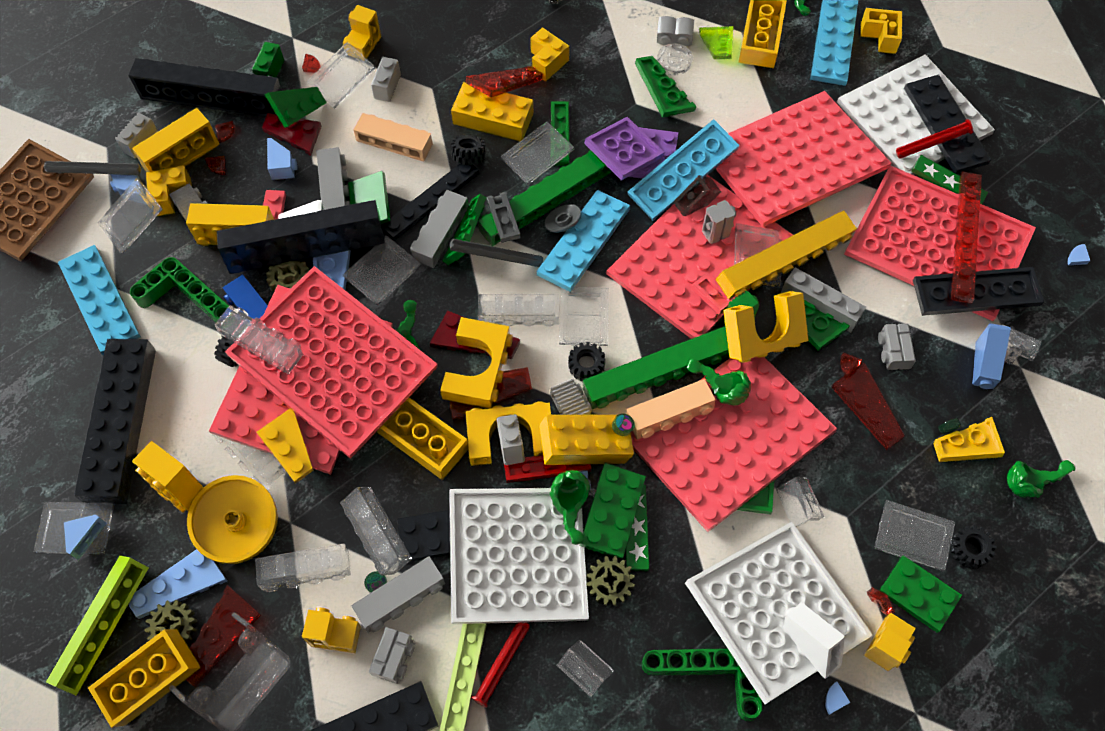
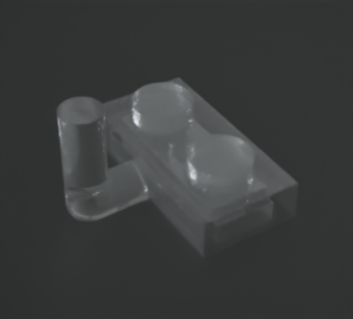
(1021, 345)

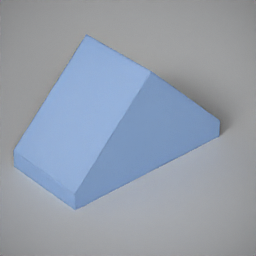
(81, 533)

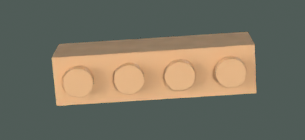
(393, 137)
(671, 409)

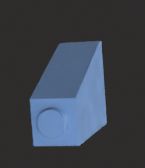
(990, 356)

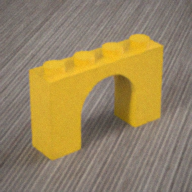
(788, 331)
(479, 389)
(483, 422)

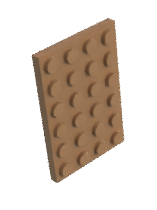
(33, 198)

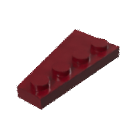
(446, 337)

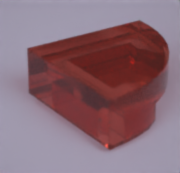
(310, 64)
(224, 131)
(217, 164)
(850, 364)
(882, 599)

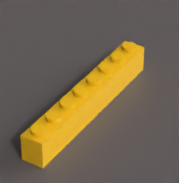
(786, 254)

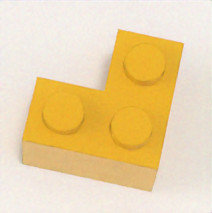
(885, 26)
(364, 31)
(549, 53)
(165, 181)
(331, 633)
(891, 643)

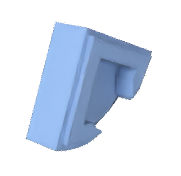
(1079, 256)
(835, 698)

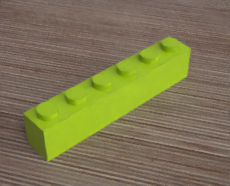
(97, 625)

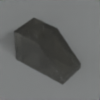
(697, 195)

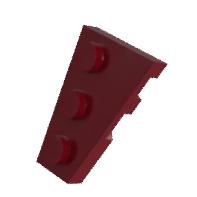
(300, 134)

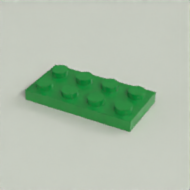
(612, 511)

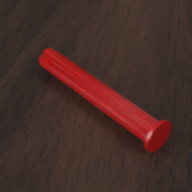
(934, 139)
(501, 664)

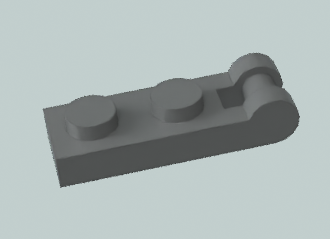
(503, 217)

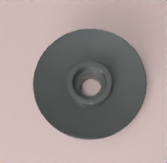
(563, 218)

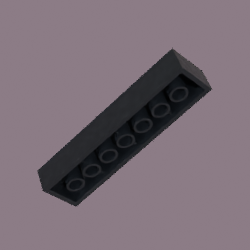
(203, 87)
(300, 237)
(115, 422)

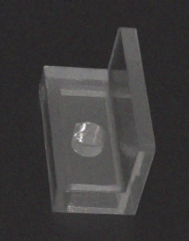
(799, 501)
(585, 667)

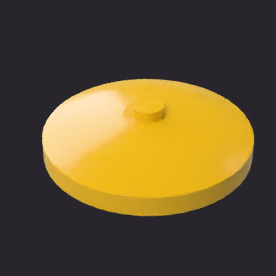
(232, 519)

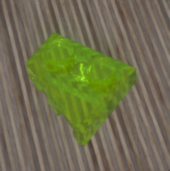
(718, 41)

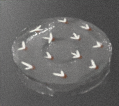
(675, 58)

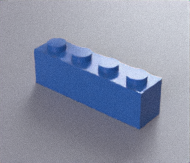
(243, 295)

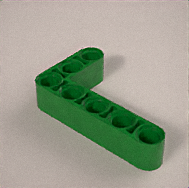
(167, 279)
(711, 667)

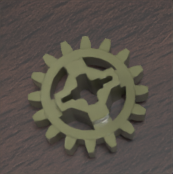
(286, 273)
(601, 582)
(166, 615)

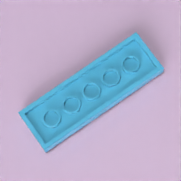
(834, 41)
(694, 158)
(583, 241)
(98, 297)

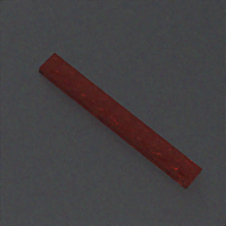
(966, 238)

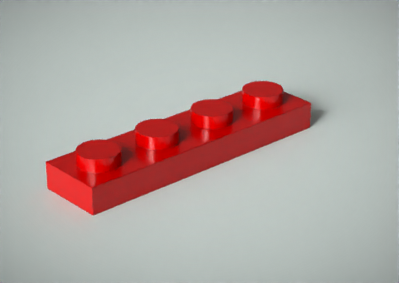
(534, 468)

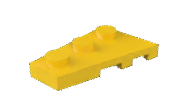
(975, 442)
(287, 445)

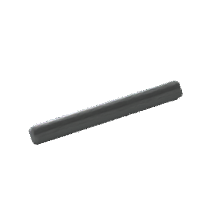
(92, 168)
(496, 253)

